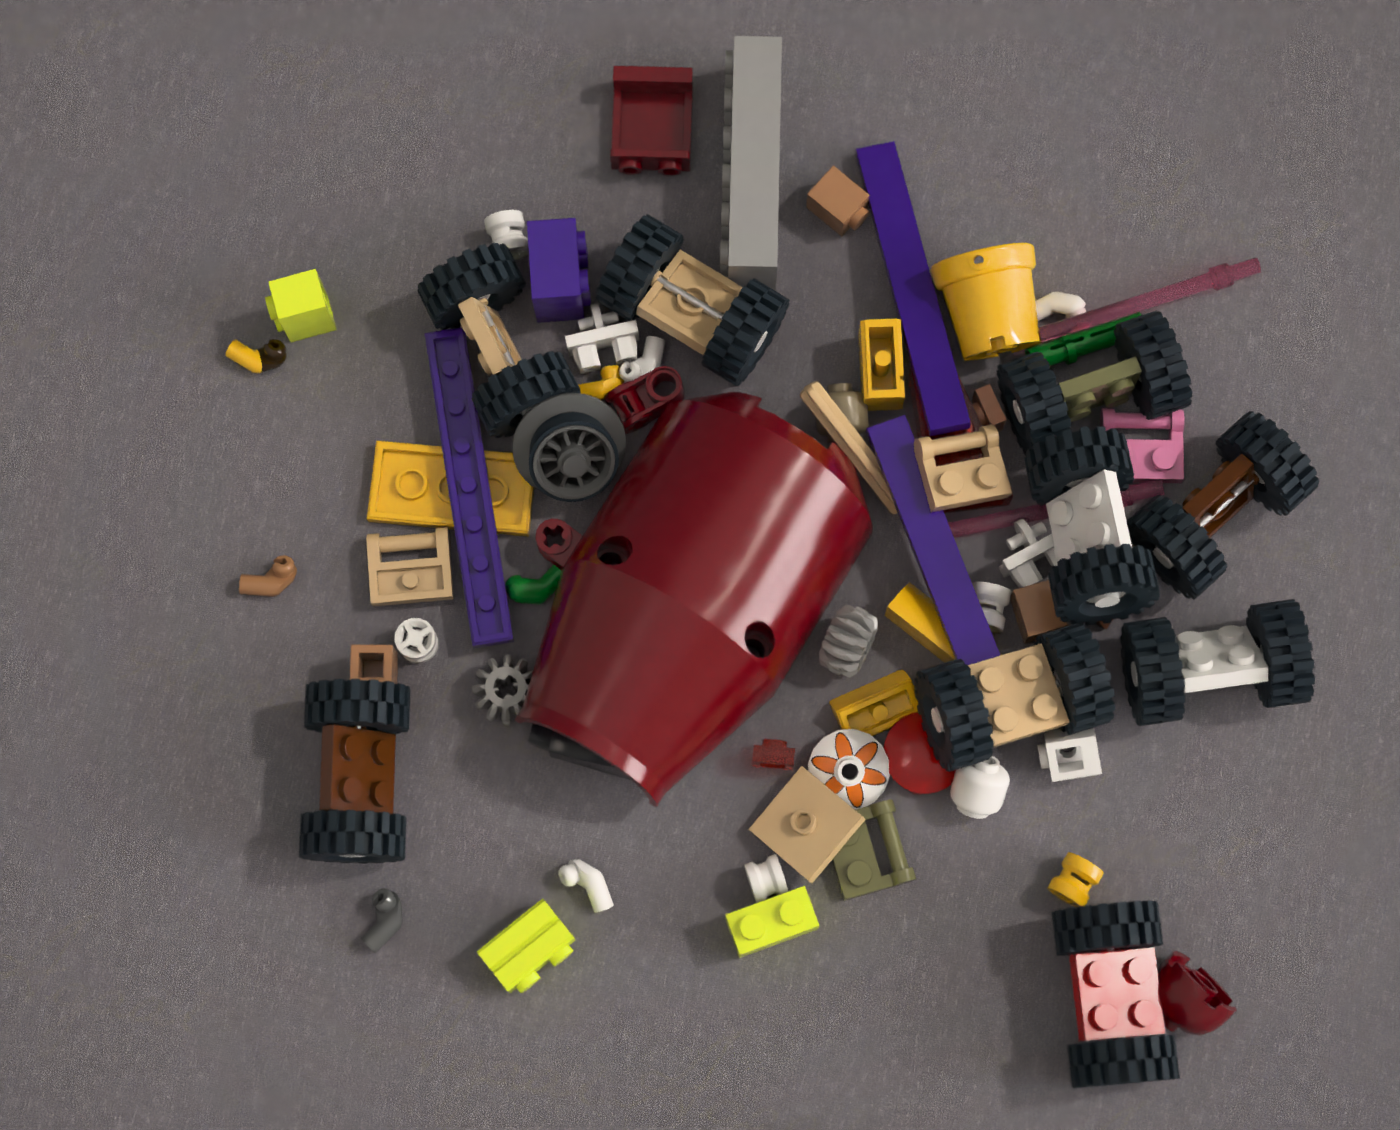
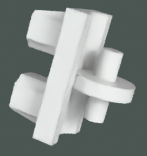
(619, 336)
(1021, 564)

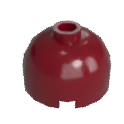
(1191, 997)

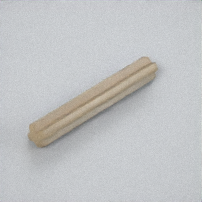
(847, 440)

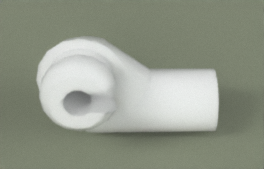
(650, 360)

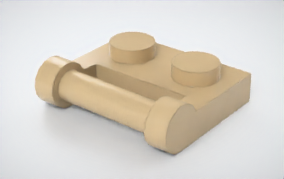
(964, 481)
(410, 579)

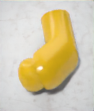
(609, 381)

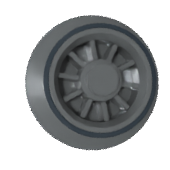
(569, 446)

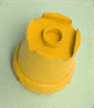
(990, 300)

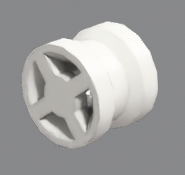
(412, 633)
(766, 878)

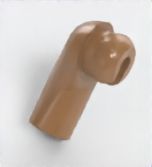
(273, 582)

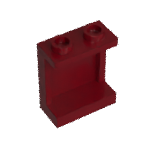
(652, 119)

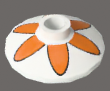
(857, 748)

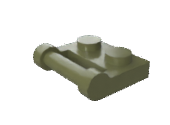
(857, 863)

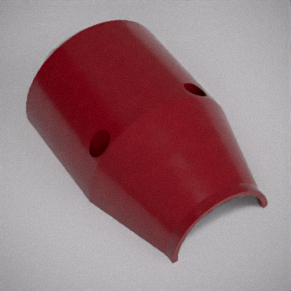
(720, 543)

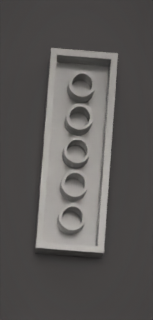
(751, 160)

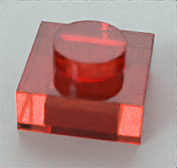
(773, 755)

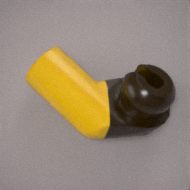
(259, 360)

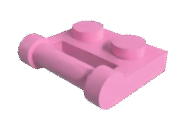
(1152, 458)

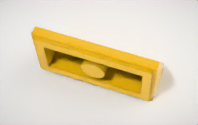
(876, 704)

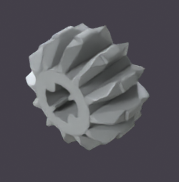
(848, 640)
(491, 693)

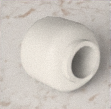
(980, 788)

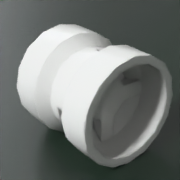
(507, 229)
(993, 600)

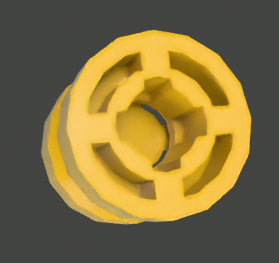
(1075, 880)

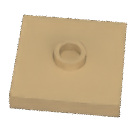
(807, 824)

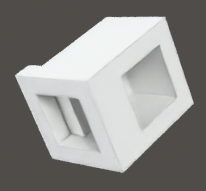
(1078, 763)

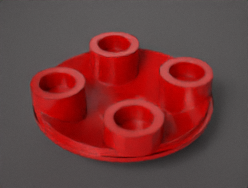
(913, 760)

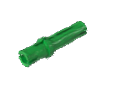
(1078, 344)

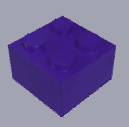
(556, 276)

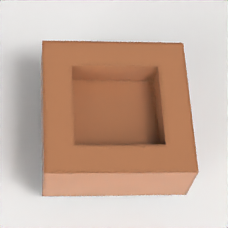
(988, 407)

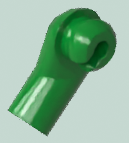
(533, 590)

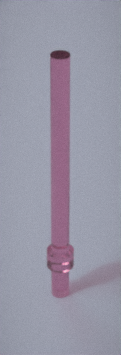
(1217, 278)
(1037, 512)

